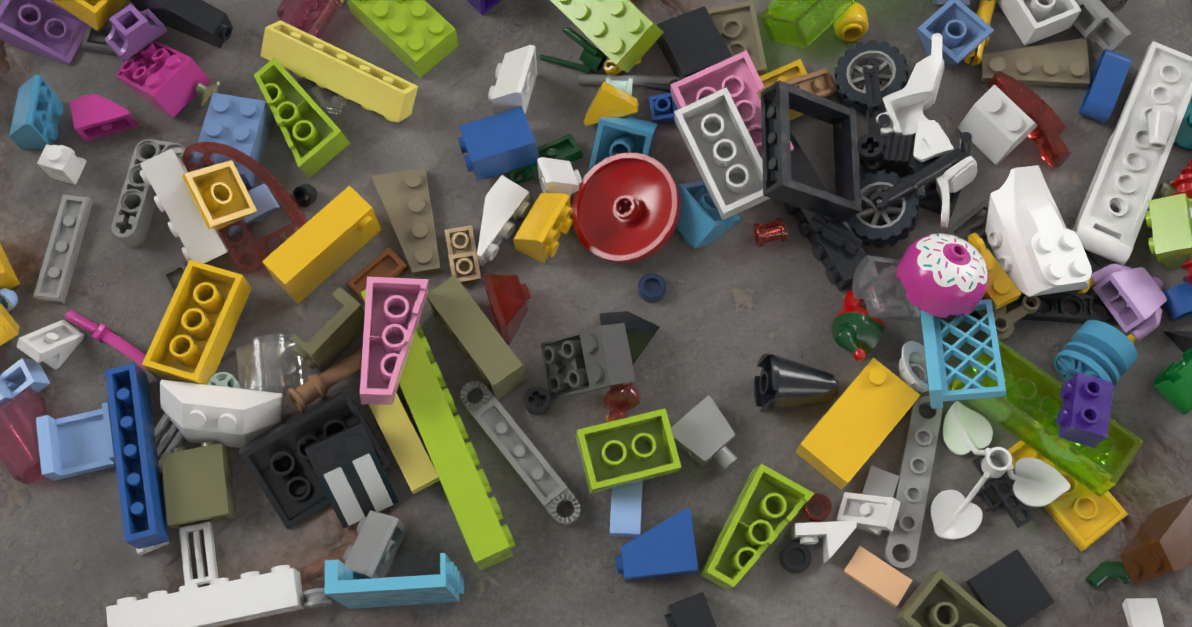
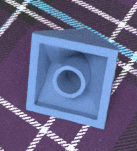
(959, 28)

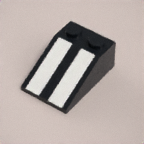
(351, 474)

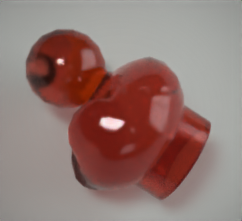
(621, 399)

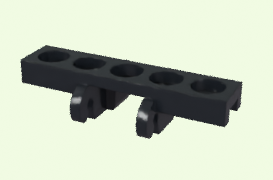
(1003, 498)

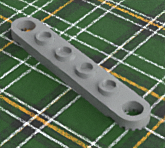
(520, 453)
(913, 483)

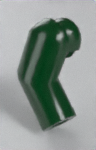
(1108, 570)

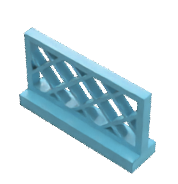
(936, 359)

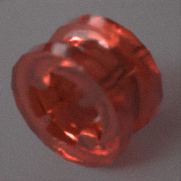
(823, 514)

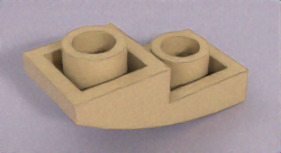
(463, 253)

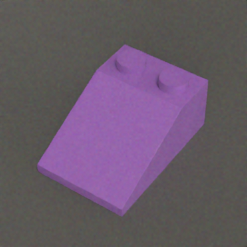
(41, 28)

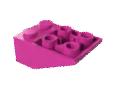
(162, 77)

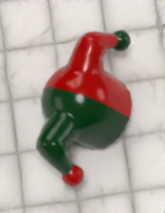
(855, 328)

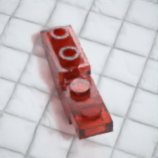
(1049, 124)

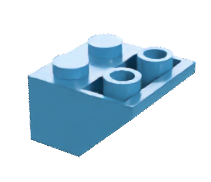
(36, 115)

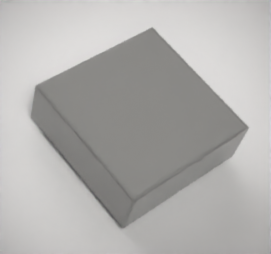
(880, 483)

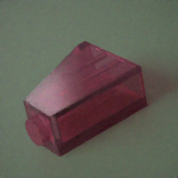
(19, 436)

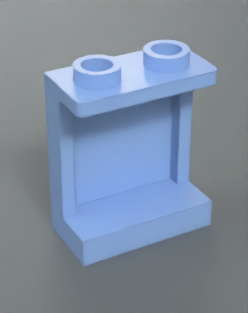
(75, 443)

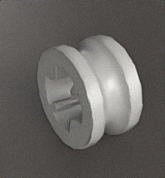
(316, 598)

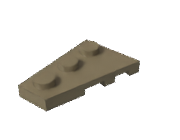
(741, 31)

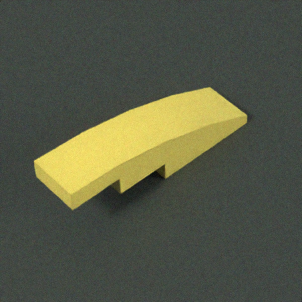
(405, 445)

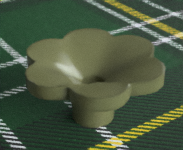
(206, 92)

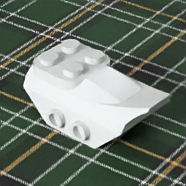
(1032, 237)

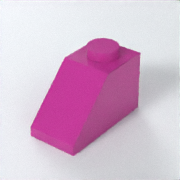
(99, 117)

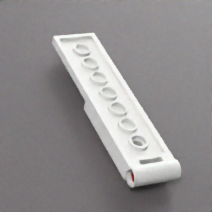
(1128, 166)

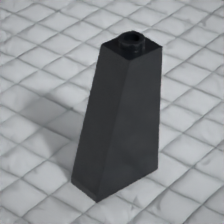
(191, 18)

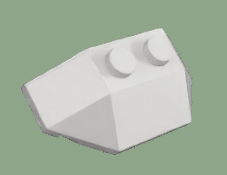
(219, 412)

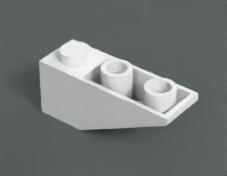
(501, 211)

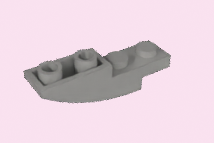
(1101, 24)

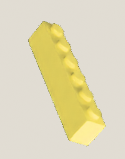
(339, 71)

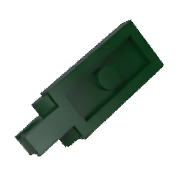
(561, 149)

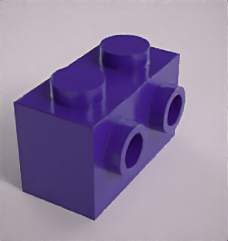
(1085, 409)

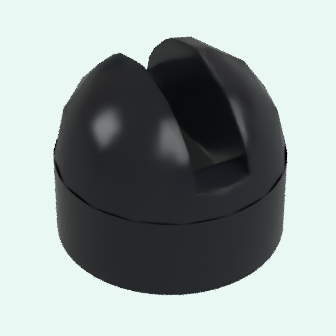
(302, 192)

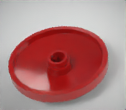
(626, 208)

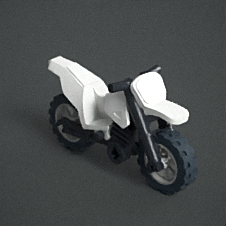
(900, 140)

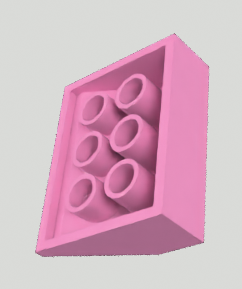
(742, 83)

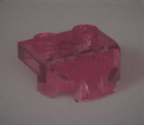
(308, 15)

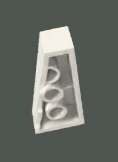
(173, 196)

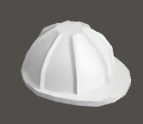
(913, 366)

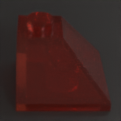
(507, 302)

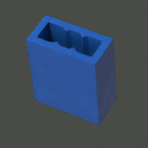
(498, 144)

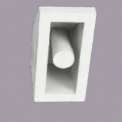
(558, 176)

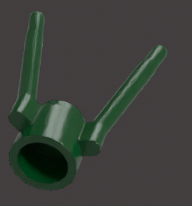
(591, 56)

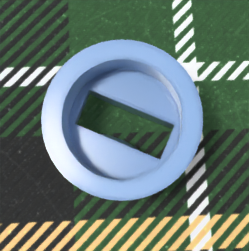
(10, 297)

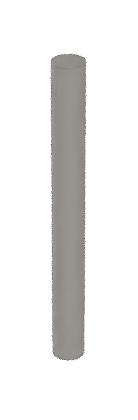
(638, 80)

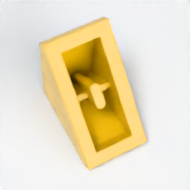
(610, 103)

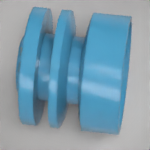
(1097, 352)

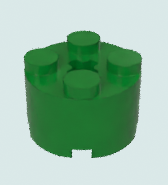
(1176, 383)

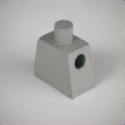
(705, 435)

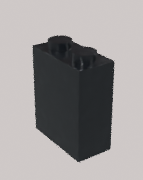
(692, 43)

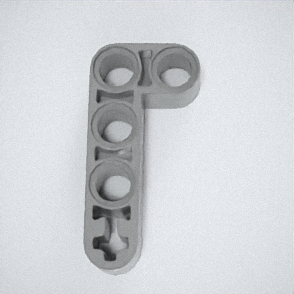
(133, 224)

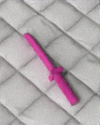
(104, 334)

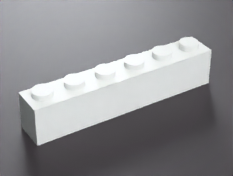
(213, 605)

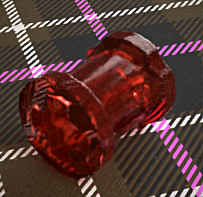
(770, 232)

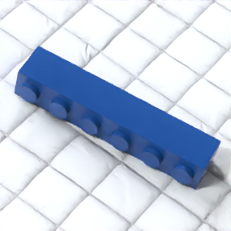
(136, 457)

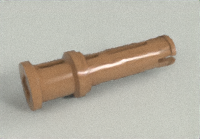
(318, 385)

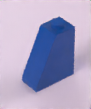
(661, 551)

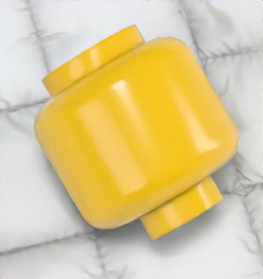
(852, 23)

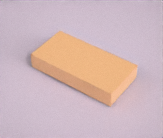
(877, 576)

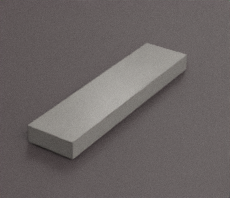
(63, 249)

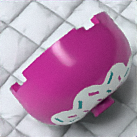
(943, 275)

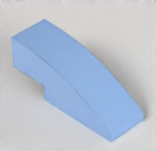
(20, 377)

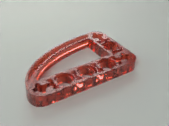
(257, 247)

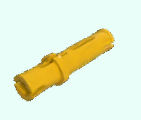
(985, 12)

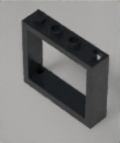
(777, 152)

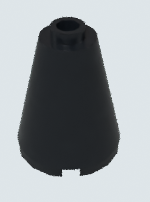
(791, 385)

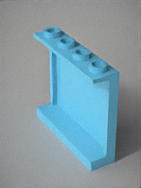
(353, 592)

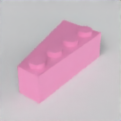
(390, 324)

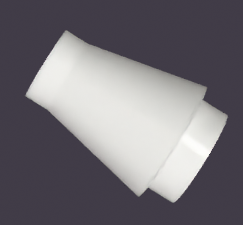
(1160, 124)

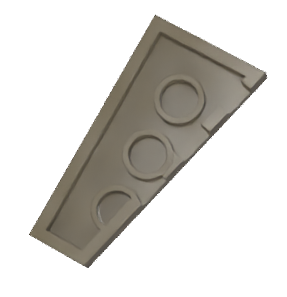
(1045, 65)
(411, 214)

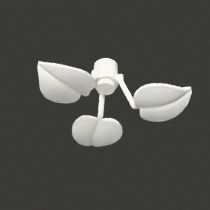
(1034, 483)

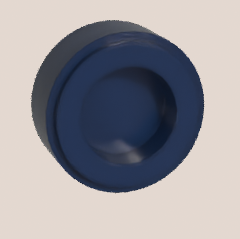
(652, 287)

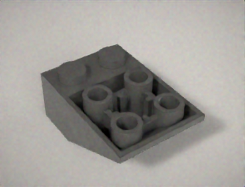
(588, 361)

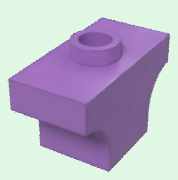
(133, 31)

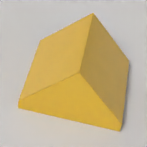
(219, 194)

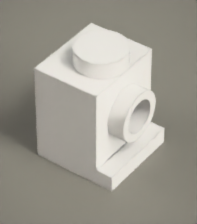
(61, 163)

